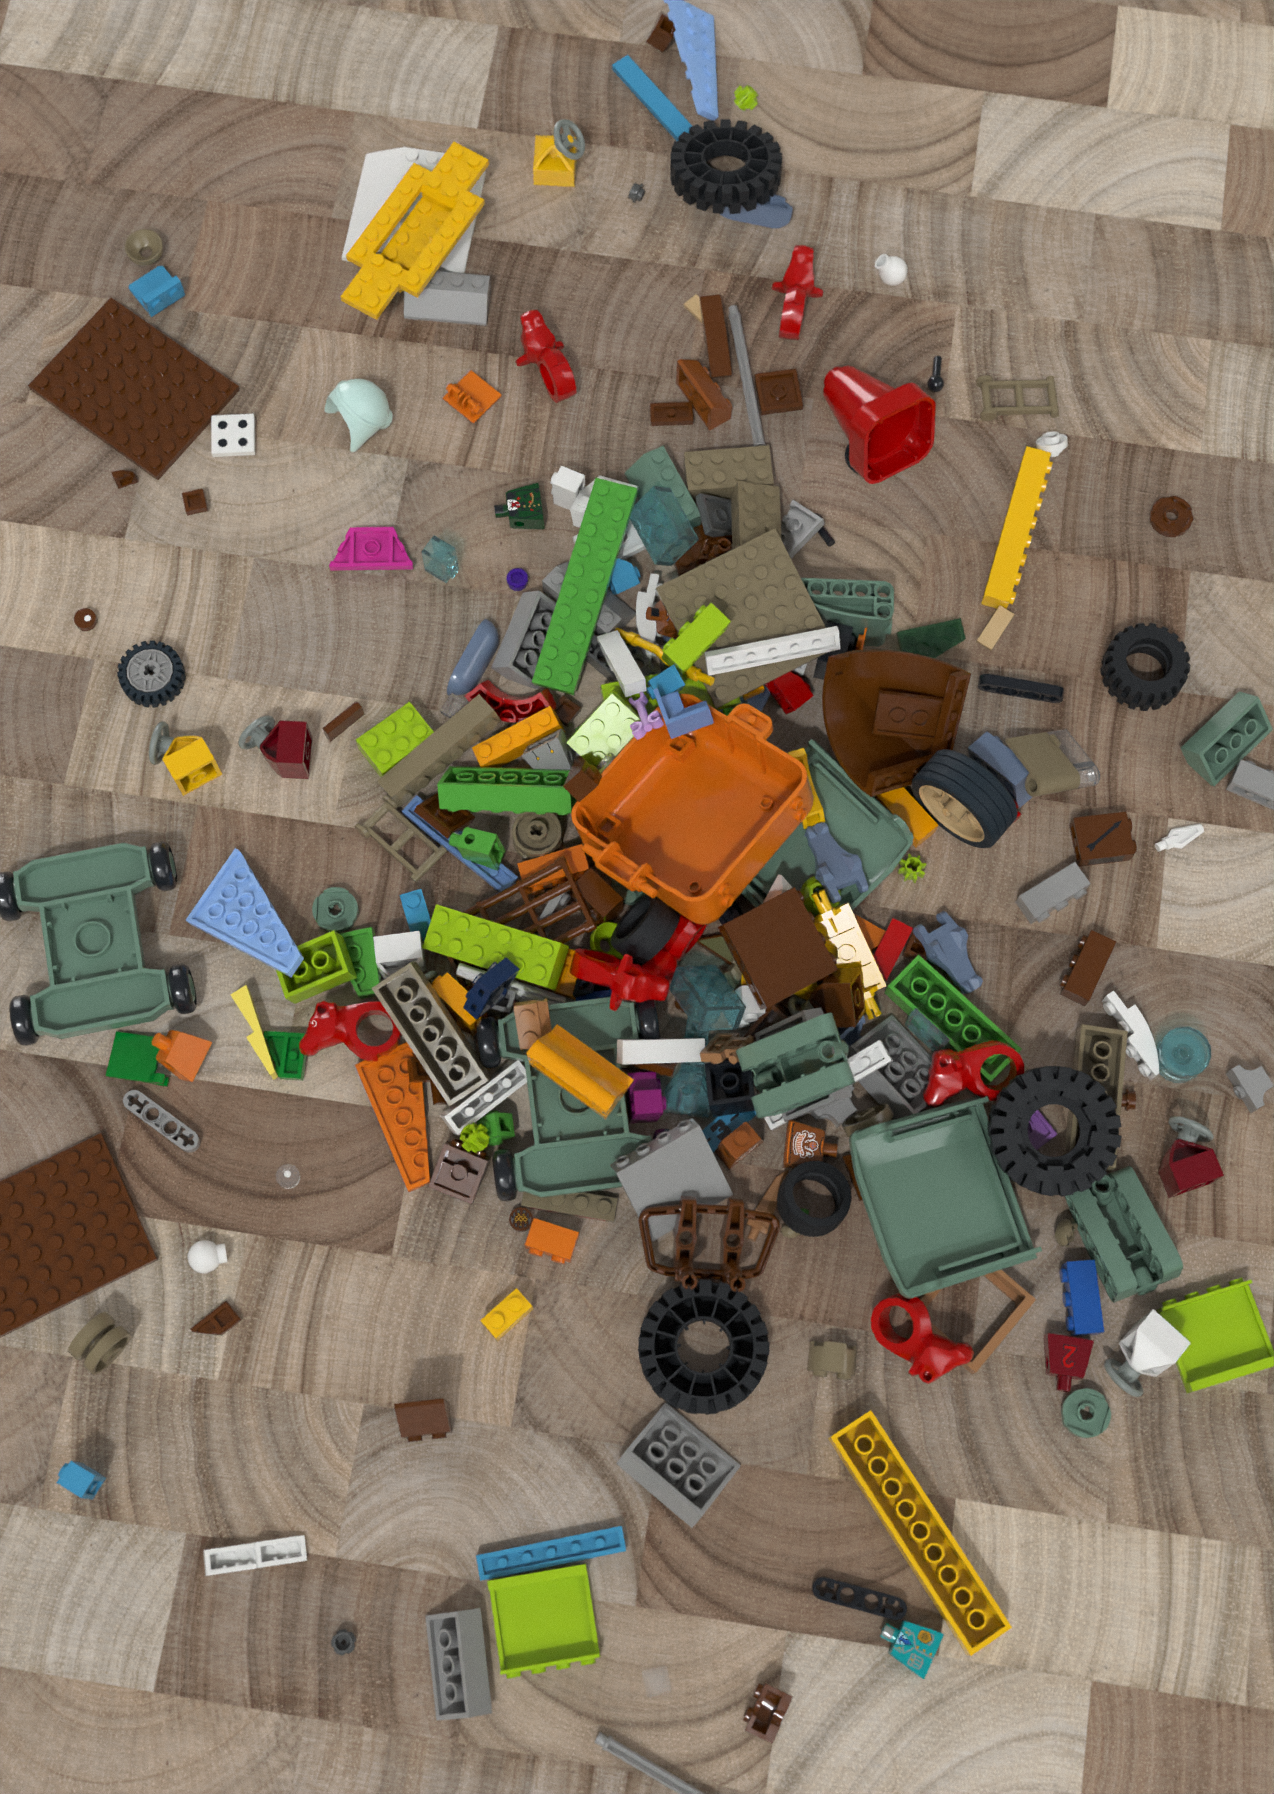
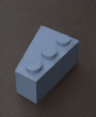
(1003, 764)

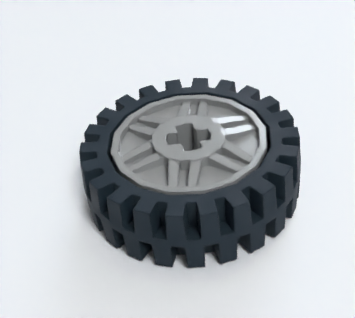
(160, 686)

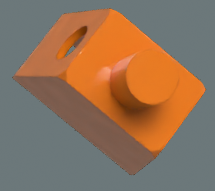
(181, 1053)

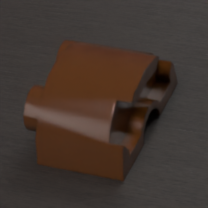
(767, 1712)

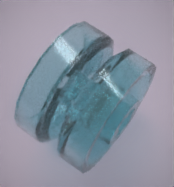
(1191, 1045)

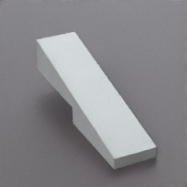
(622, 663)
(659, 1050)
(254, 1555)

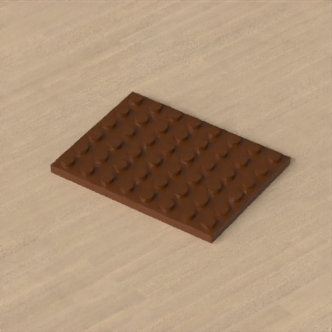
(134, 388)
(66, 1233)

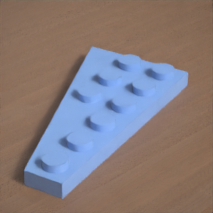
(697, 49)

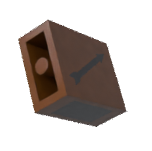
(1102, 839)

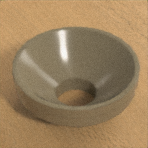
(140, 241)

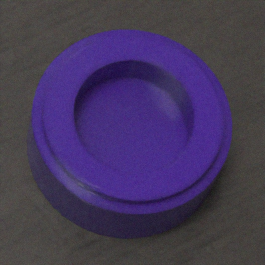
(517, 579)

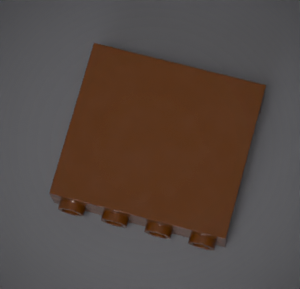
(778, 948)

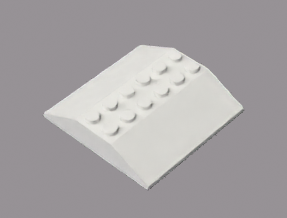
(379, 178)

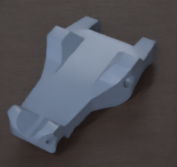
(834, 865)
(948, 950)

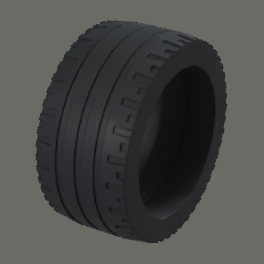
(645, 929)
(832, 1180)

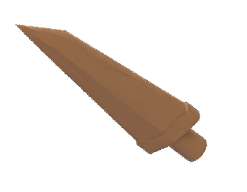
(767, 1204)

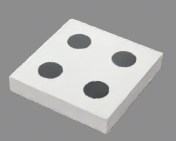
(233, 435)

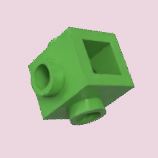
(499, 1126)

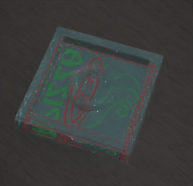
(926, 1031)

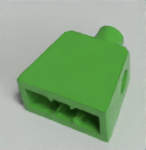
(479, 847)

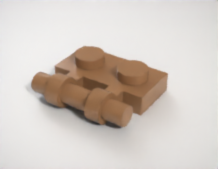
(724, 1046)

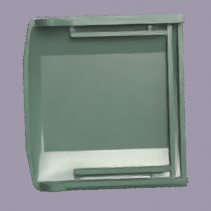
(855, 823)
(939, 1198)

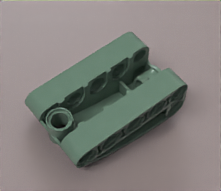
(855, 610)
(797, 1066)
(1124, 1236)

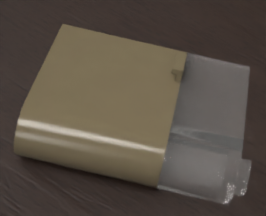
(1054, 762)

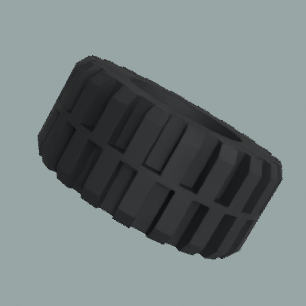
(1163, 648)

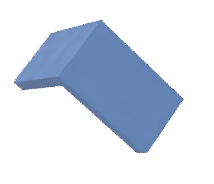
(681, 719)

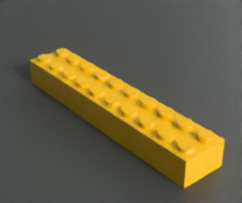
(920, 1533)

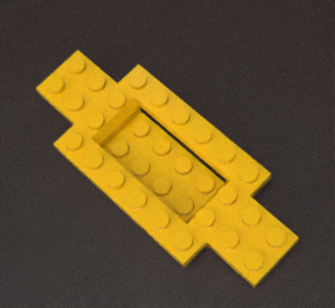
(423, 237)

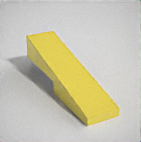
(257, 1040)

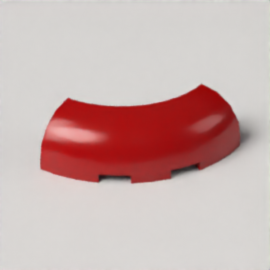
(511, 707)

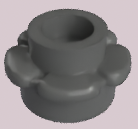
(636, 192)
(341, 1635)

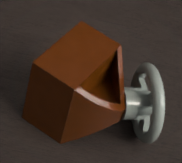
(837, 994)

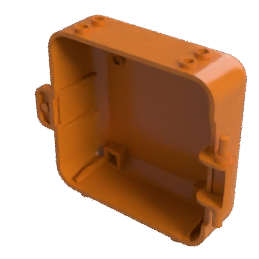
(695, 811)

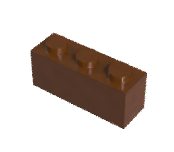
(1087, 967)

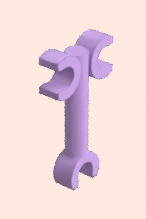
(647, 722)

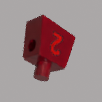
(1066, 1358)

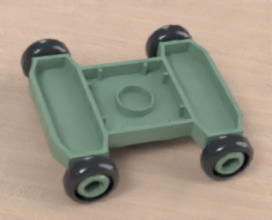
(93, 942)
(569, 1138)

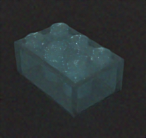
(662, 526)
(707, 998)

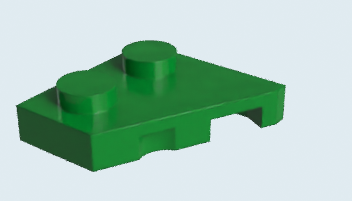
(286, 1054)

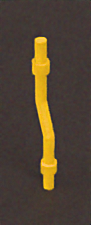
(635, 640)

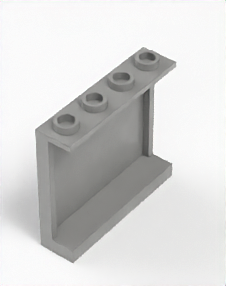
(669, 1168)

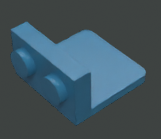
(157, 290)

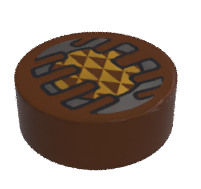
(521, 1219)

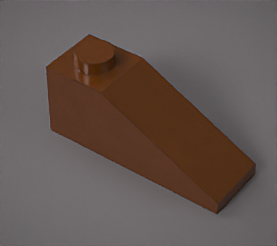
(582, 778)

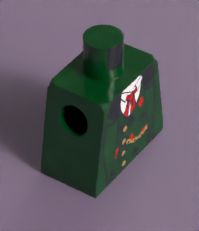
(522, 508)

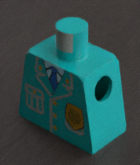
(912, 1645)

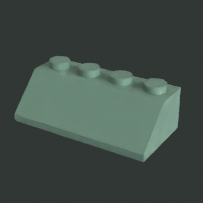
(657, 469)
(1227, 737)

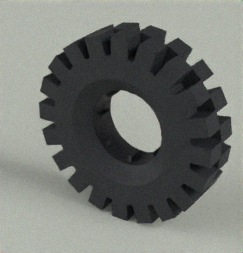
(719, 188)
(694, 1390)

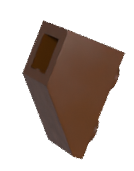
(661, 32)

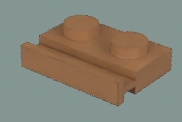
(531, 1021)

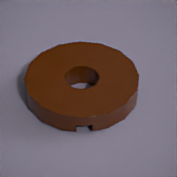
(1169, 527)

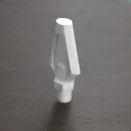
(1179, 837)

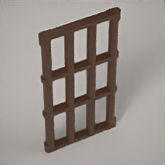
(530, 905)

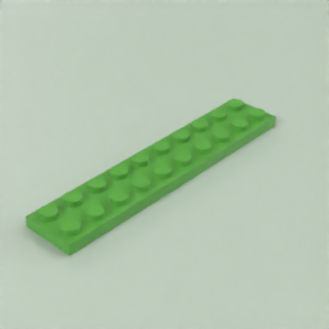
(585, 586)

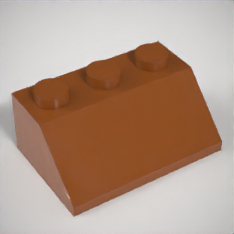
(703, 393)

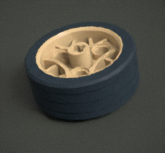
(964, 798)

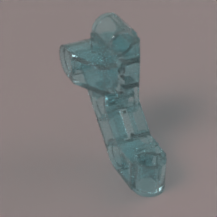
(688, 1088)

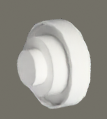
(1052, 442)

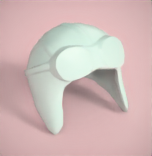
(362, 407)

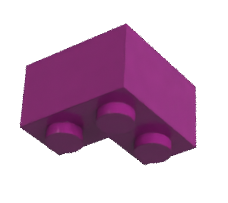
(645, 1098)

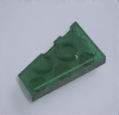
(932, 639)

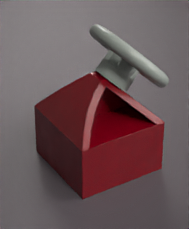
(284, 747)
(1188, 1164)

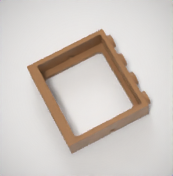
(1012, 1290)

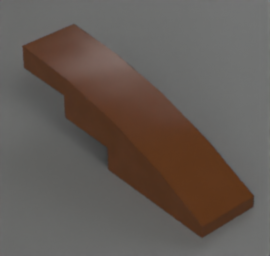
(715, 336)

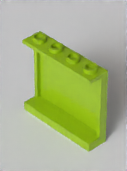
(1223, 1335)
(544, 1620)

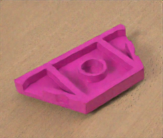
(371, 550)

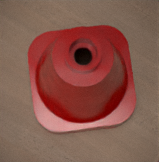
(883, 423)

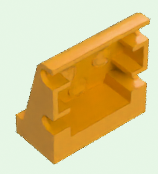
(579, 1070)

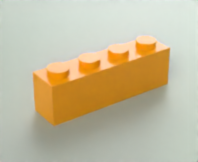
(513, 741)
(911, 812)

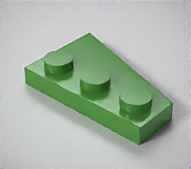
(362, 954)

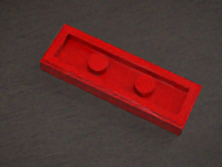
(891, 946)

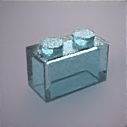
(440, 559)

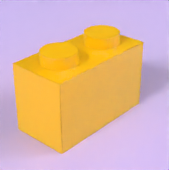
(507, 1314)

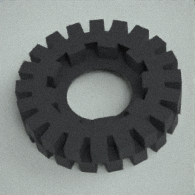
(1096, 1141)

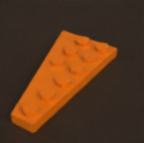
(399, 1112)

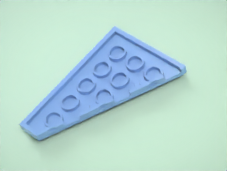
(244, 917)

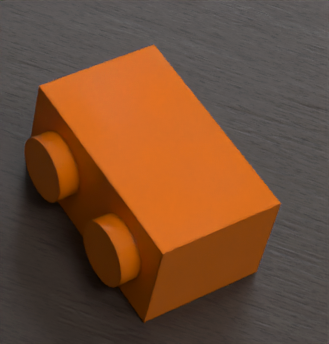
(551, 1241)

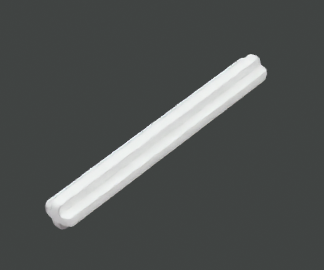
(523, 990)

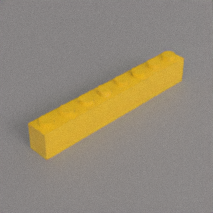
(1016, 528)

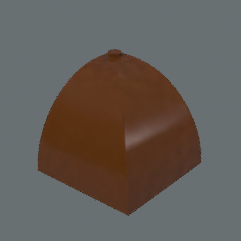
(849, 707)

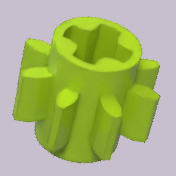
(745, 97)
(916, 864)
(474, 1137)

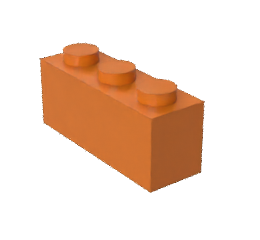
(575, 857)

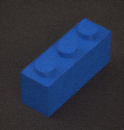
(1082, 1298)

